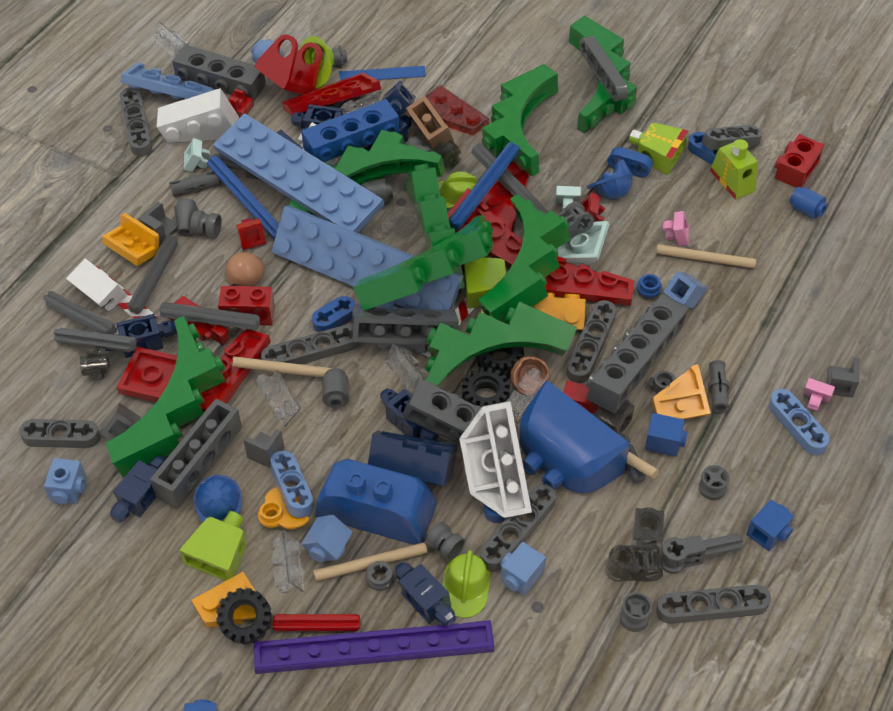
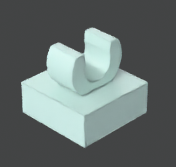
(195, 156)
(567, 195)

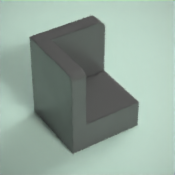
(157, 221)
(844, 379)
(119, 421)
(264, 447)

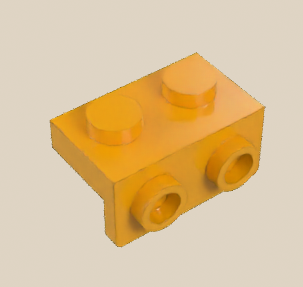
(132, 240)
(568, 309)

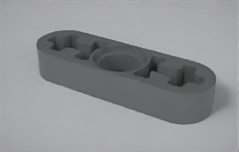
(718, 137)
(48, 428)

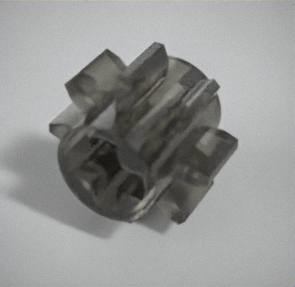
(449, 153)
(94, 364)

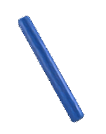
(483, 186)
(243, 195)

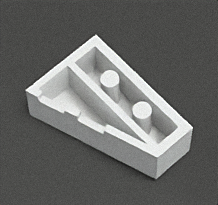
(197, 117)

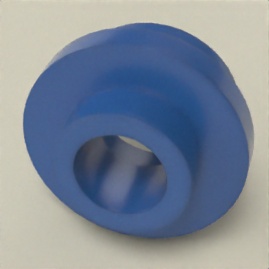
(649, 286)

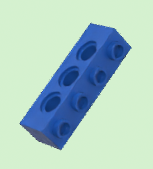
(352, 129)

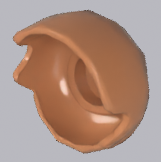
(244, 269)
(524, 364)

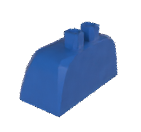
(569, 443)
(377, 501)

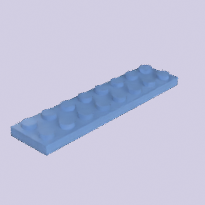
(298, 174)
(353, 257)

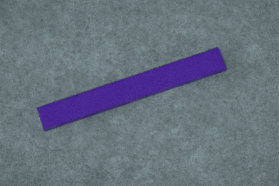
(373, 647)

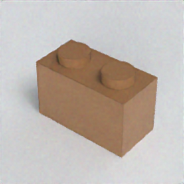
(429, 122)

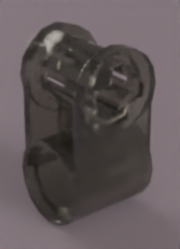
(639, 561)

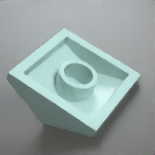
(585, 246)

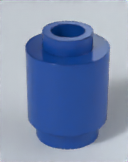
(808, 202)

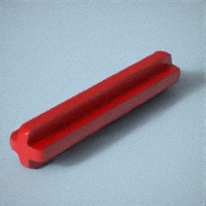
(316, 622)

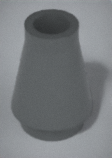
(183, 213)

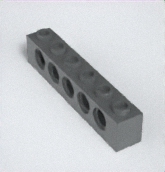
(636, 353)

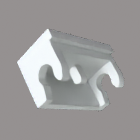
(96, 285)

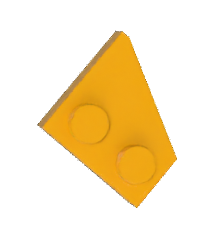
(683, 397)
(207, 603)

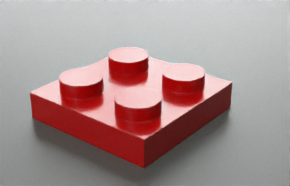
(147, 374)

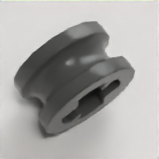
(379, 566)

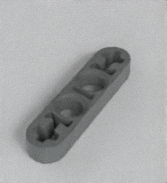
(603, 68)
(135, 121)
(592, 341)
(309, 344)
(516, 525)
(714, 609)

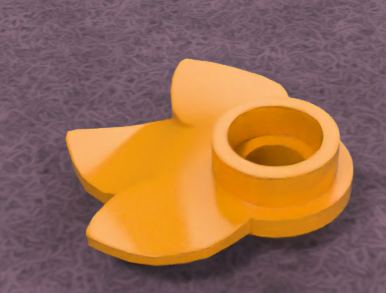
(275, 506)

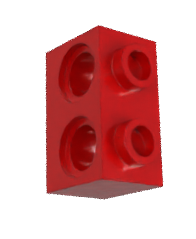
(798, 161)
(249, 300)

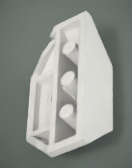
(495, 461)

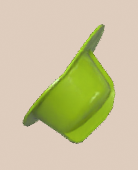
(327, 59)
(455, 186)
(467, 584)

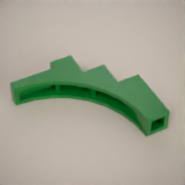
(601, 103)
(509, 116)
(385, 158)
(430, 206)
(442, 260)
(535, 261)
(525, 328)
(180, 403)

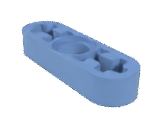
(800, 433)
(290, 493)

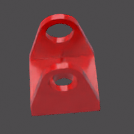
(291, 71)

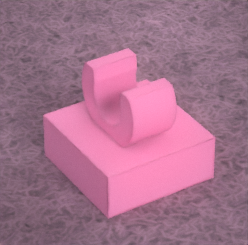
(677, 229)
(818, 392)

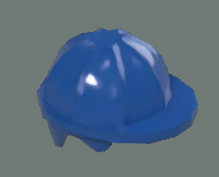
(614, 184)
(217, 497)

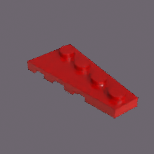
(335, 92)
(499, 197)
(505, 243)
(589, 284)
(247, 345)

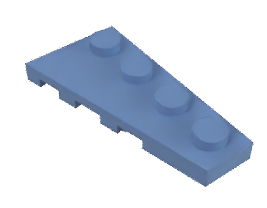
(139, 77)

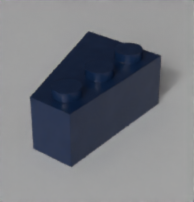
(413, 456)

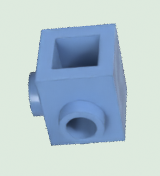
(685, 289)
(65, 481)
(326, 538)
(522, 568)

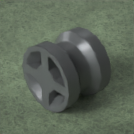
(713, 475)

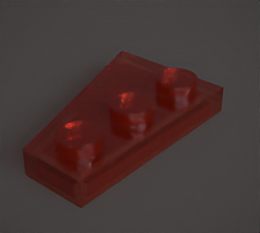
(457, 112)

